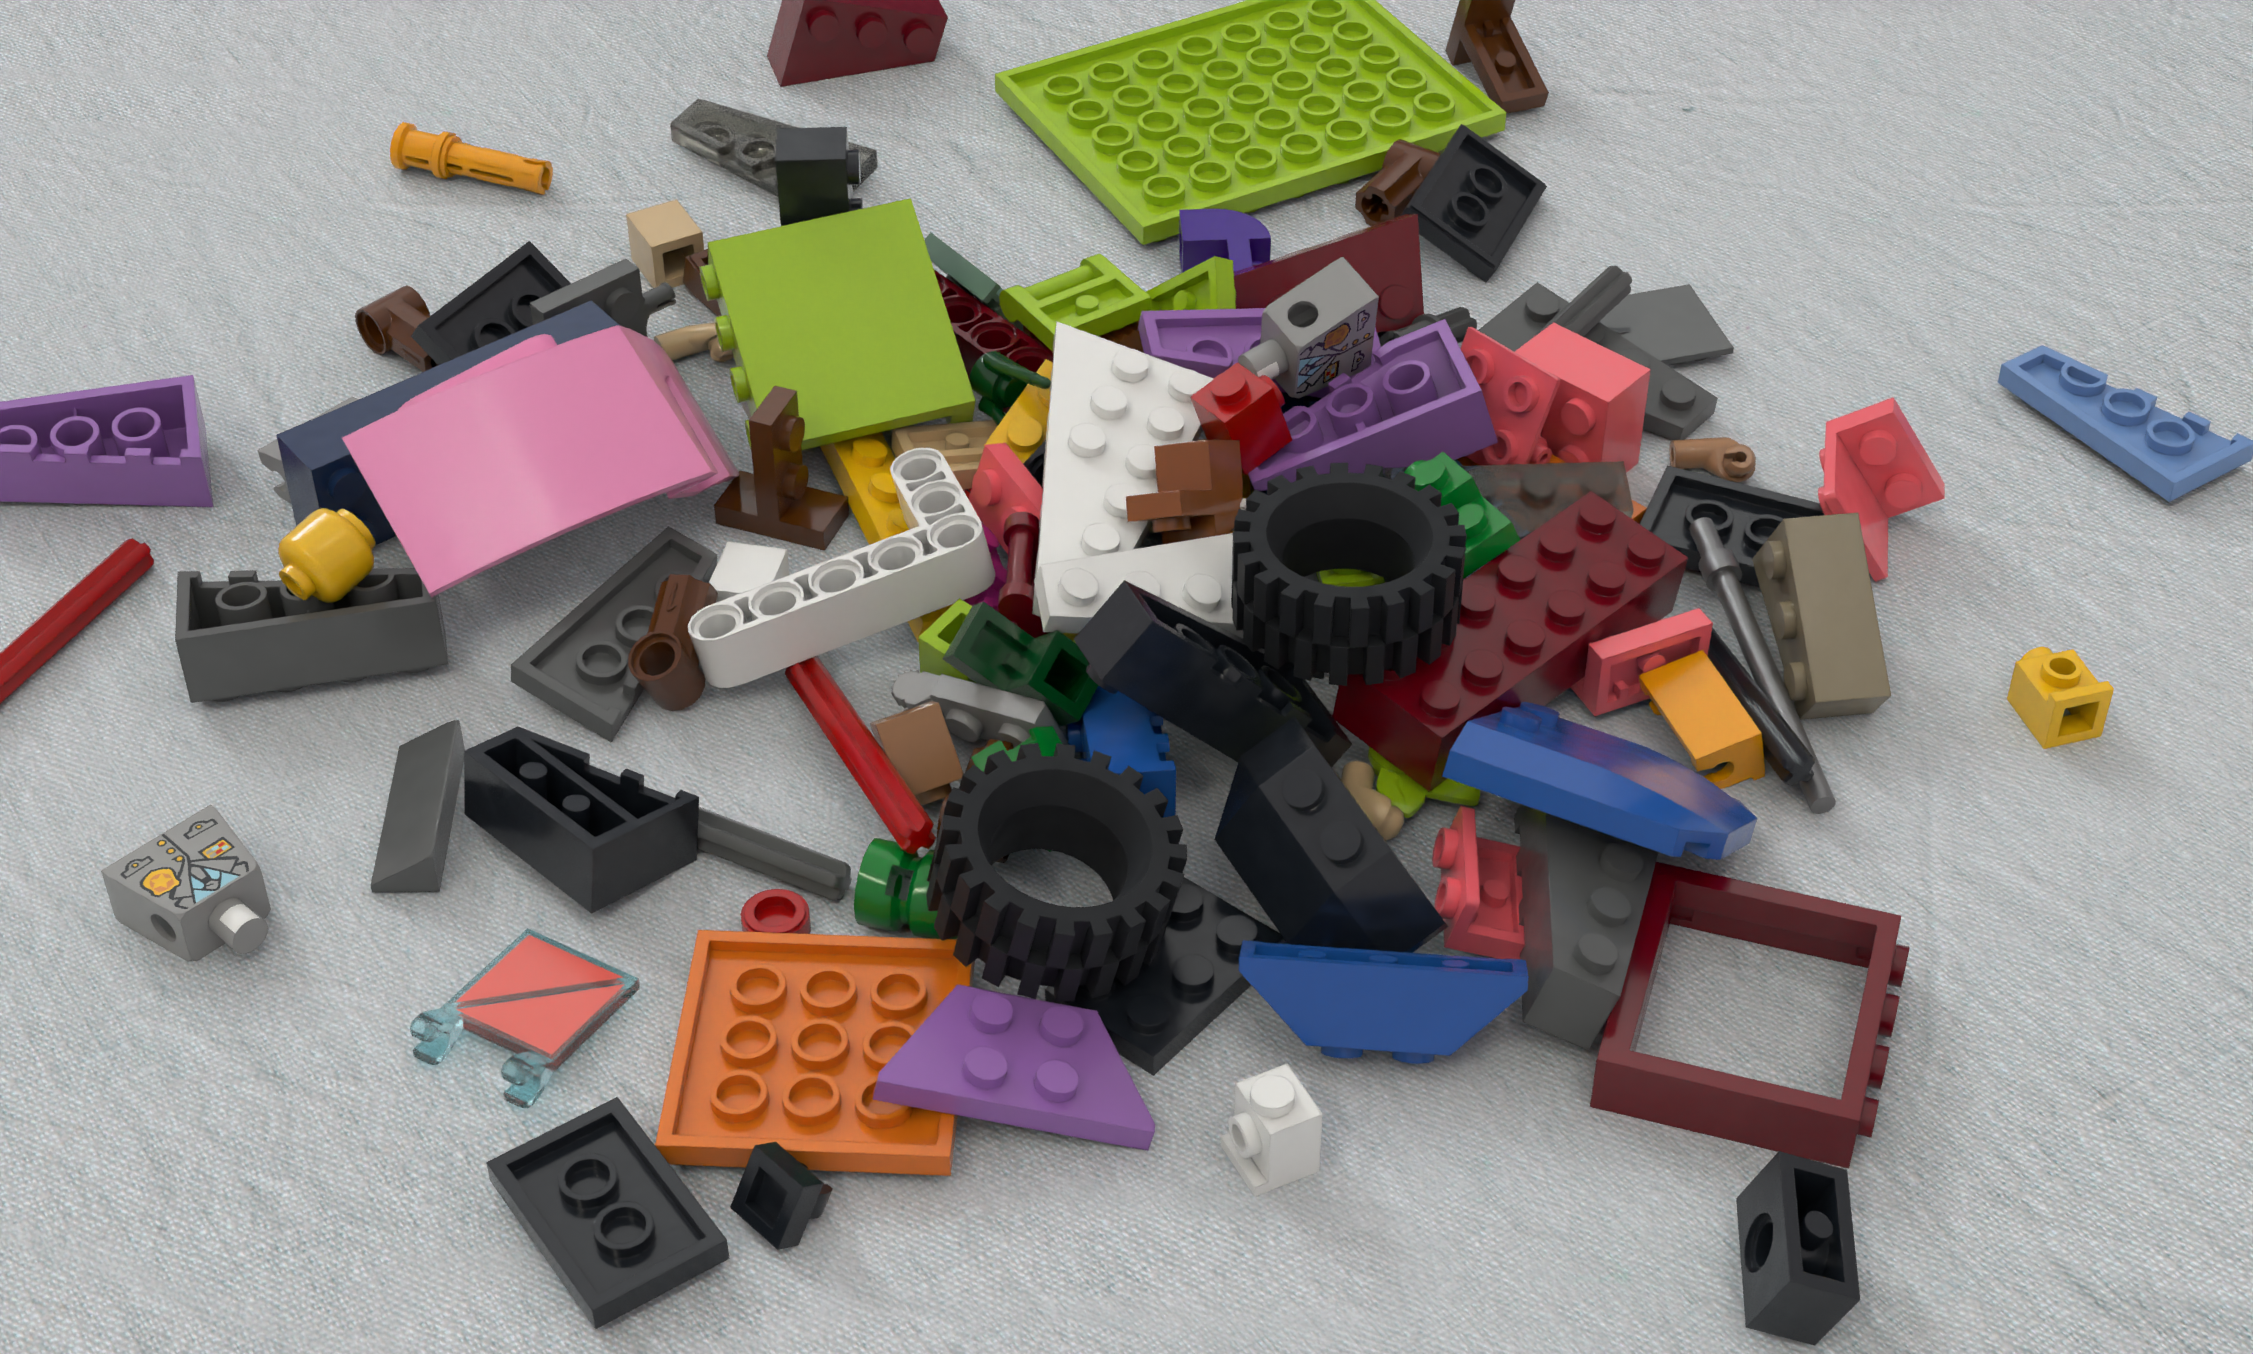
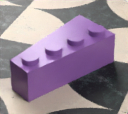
(107, 446)

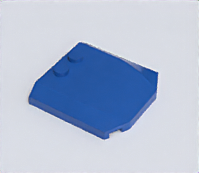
(1598, 782)

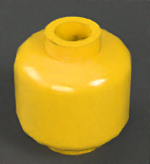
(326, 555)

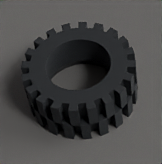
(1355, 525)
(1069, 810)

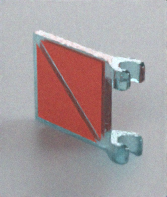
(533, 1002)

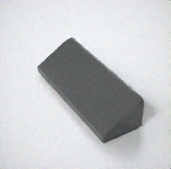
(420, 812)

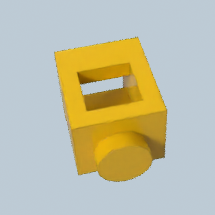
(2050, 683)

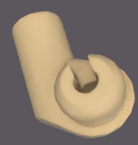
(693, 340)

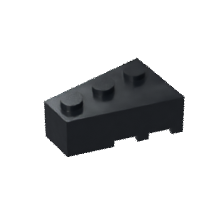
(575, 822)

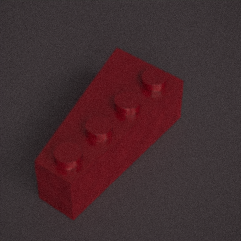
(1381, 254)

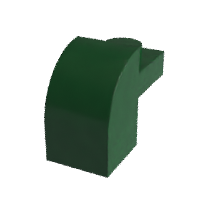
(1009, 659)

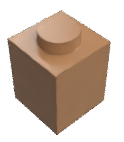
(920, 750)

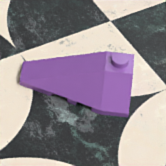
(1391, 414)

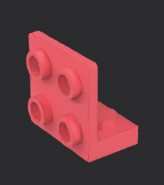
(1878, 471)
(1618, 660)

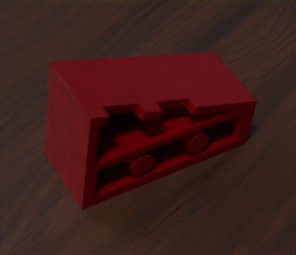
(852, 37)

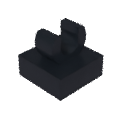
(779, 1195)

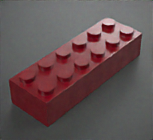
(1519, 633)

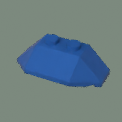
(1381, 998)

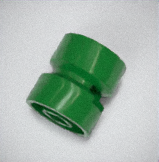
(884, 887)

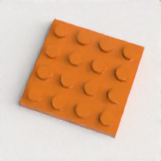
(788, 1049)

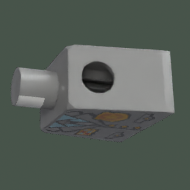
(1316, 331)
(192, 889)

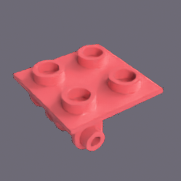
(1516, 399)

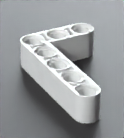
(858, 592)

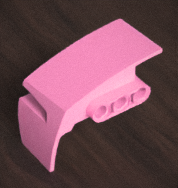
(535, 450)

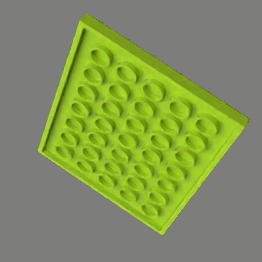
(1242, 107)

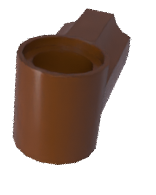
(1396, 183)
(391, 322)
(665, 656)

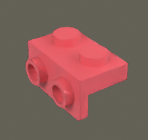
(1002, 489)
(1478, 890)

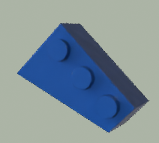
(1131, 737)

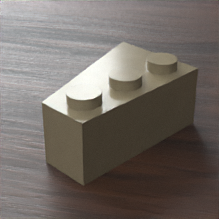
(1824, 615)

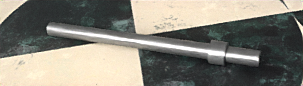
(1723, 575)

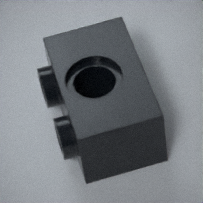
(1797, 1248)

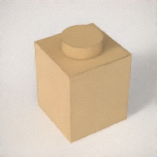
(662, 240)

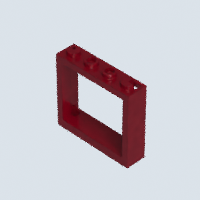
(1732, 1104)

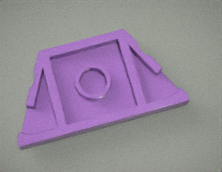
(1019, 1067)

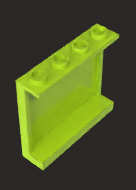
(844, 319)

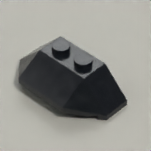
(1317, 854)

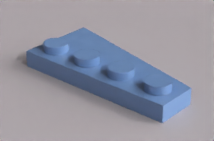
(2124, 424)

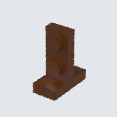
(1491, 41)
(777, 495)

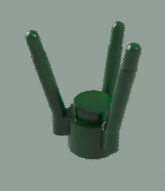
(1001, 383)

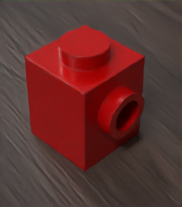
(1246, 410)

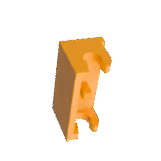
(1706, 718)

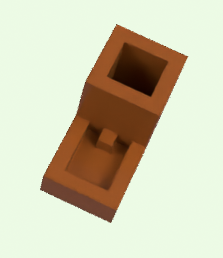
(1196, 490)

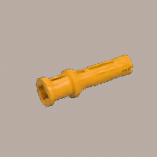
(449, 156)

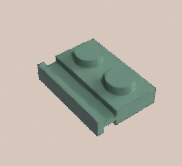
(966, 275)

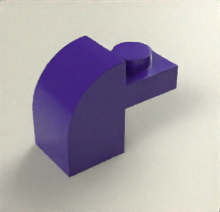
(1224, 235)

